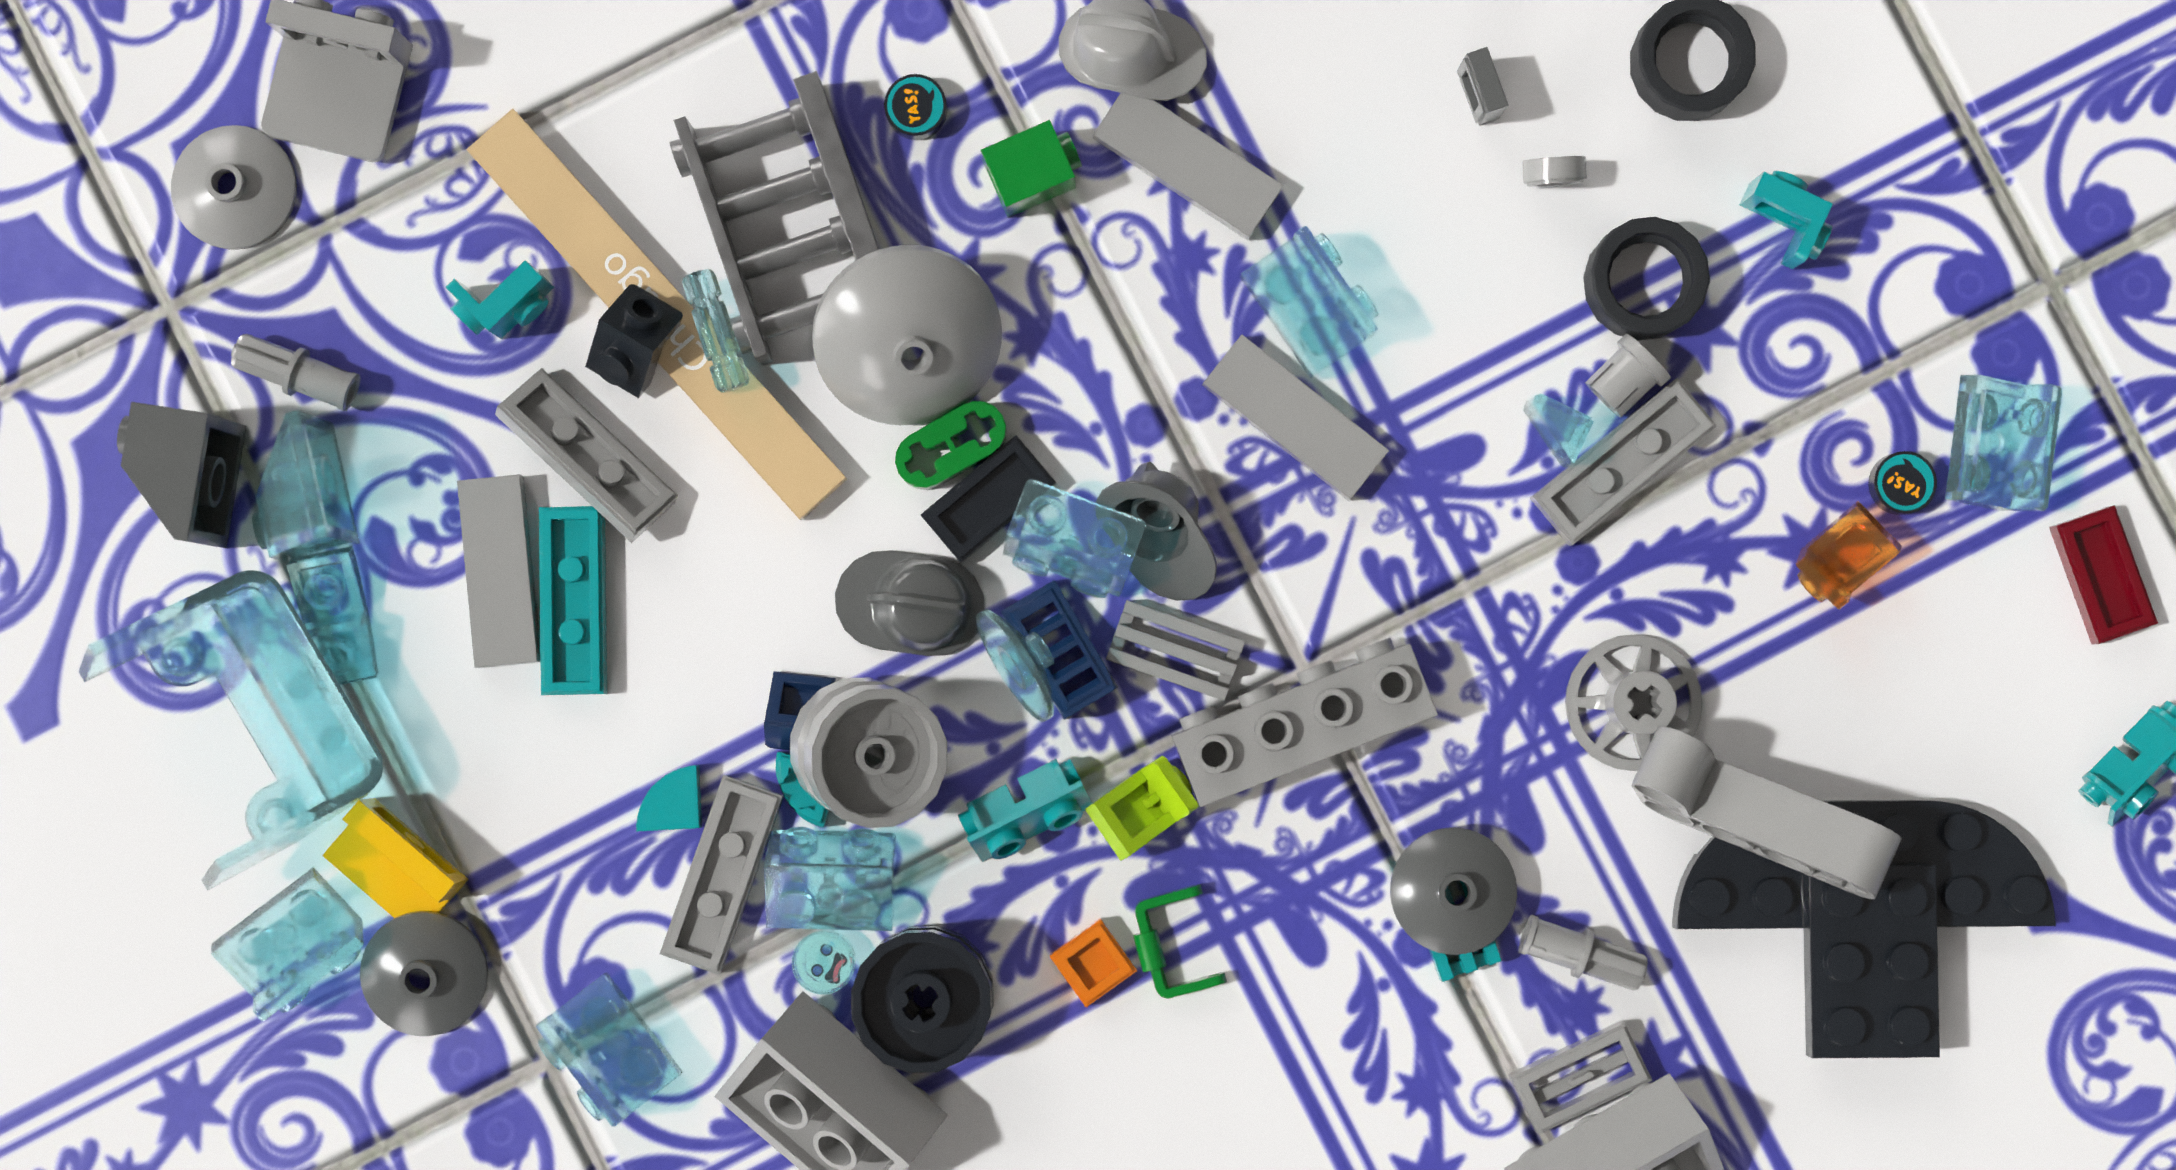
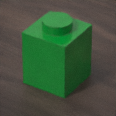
(1031, 167)

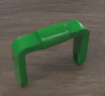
(1151, 951)

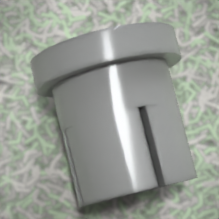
(1627, 376)

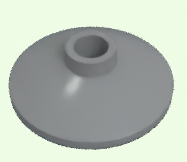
(256, 205)

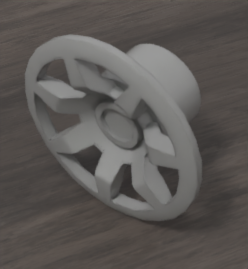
(1634, 700)

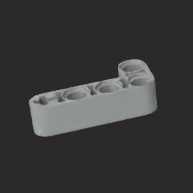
(1761, 816)

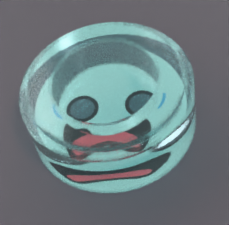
(824, 962)

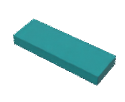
(572, 601)

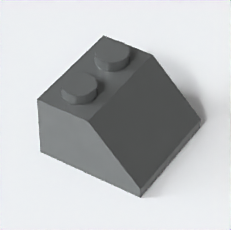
(184, 468)

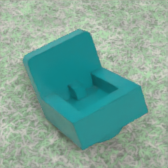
(1786, 202)
(514, 301)

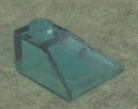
(304, 492)

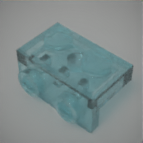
(1311, 301)
(2003, 444)
(1073, 539)
(830, 879)
(291, 944)
(607, 1051)

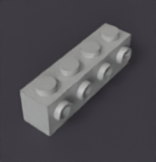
(1303, 724)

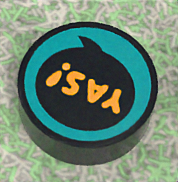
(915, 106)
(1902, 483)

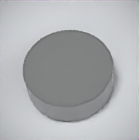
(1554, 171)

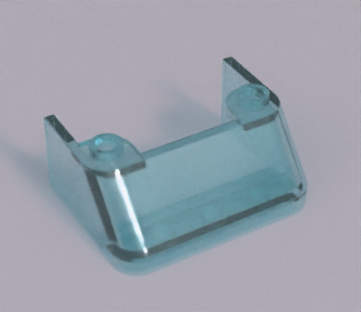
(280, 689)

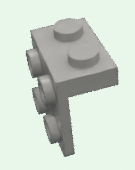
(335, 78)

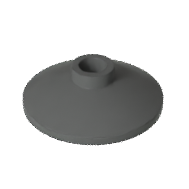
(1421, 883)
(441, 949)

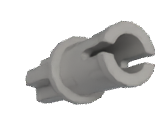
(295, 371)
(1583, 953)

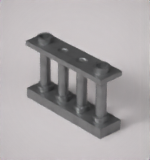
(826, 173)

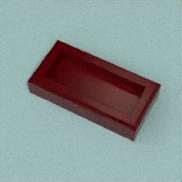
(2103, 575)

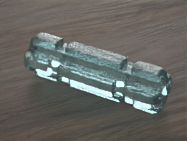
(715, 330)

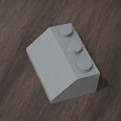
(828, 1097)
(1642, 1132)

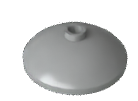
(900, 302)

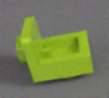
(1142, 806)

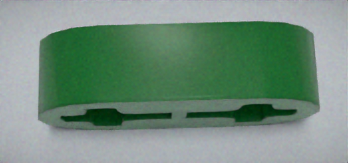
(943, 432)

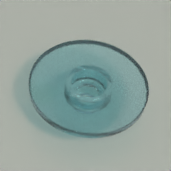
(1019, 662)

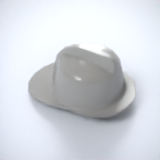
(1132, 49)

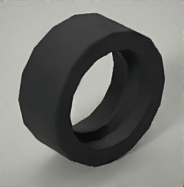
(1727, 25)
(1689, 257)

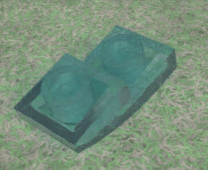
(335, 611)

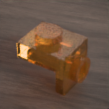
(1845, 556)

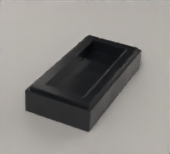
(985, 499)

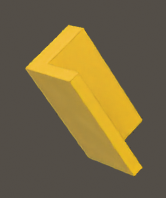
(392, 862)

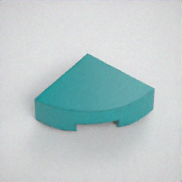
(795, 795)
(672, 802)

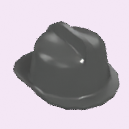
(1173, 550)
(909, 603)

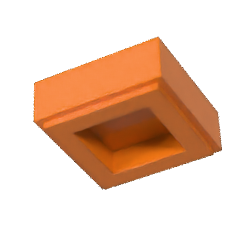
(1093, 962)

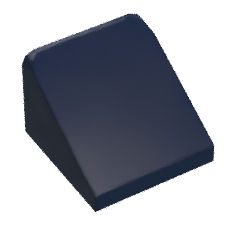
(786, 698)

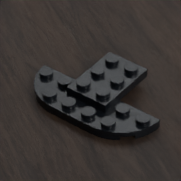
(1876, 958)

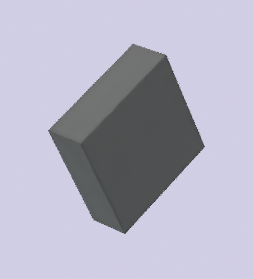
(1482, 86)

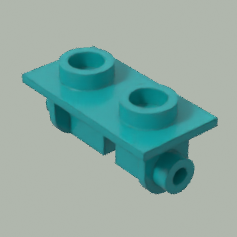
(2129, 783)
(1052, 802)

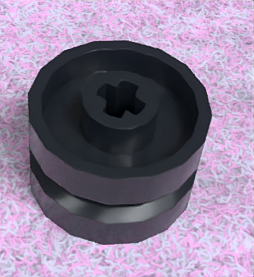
(913, 1035)

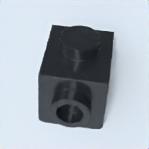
(632, 339)

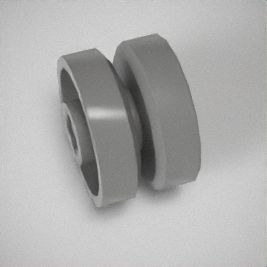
(862, 782)

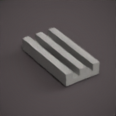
(1224, 667)
(1531, 1099)

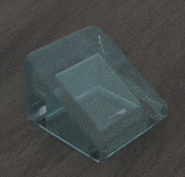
(1559, 427)

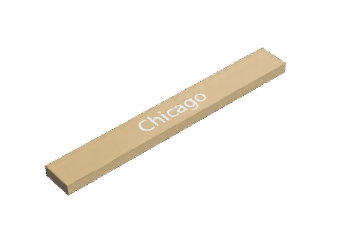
(612, 262)

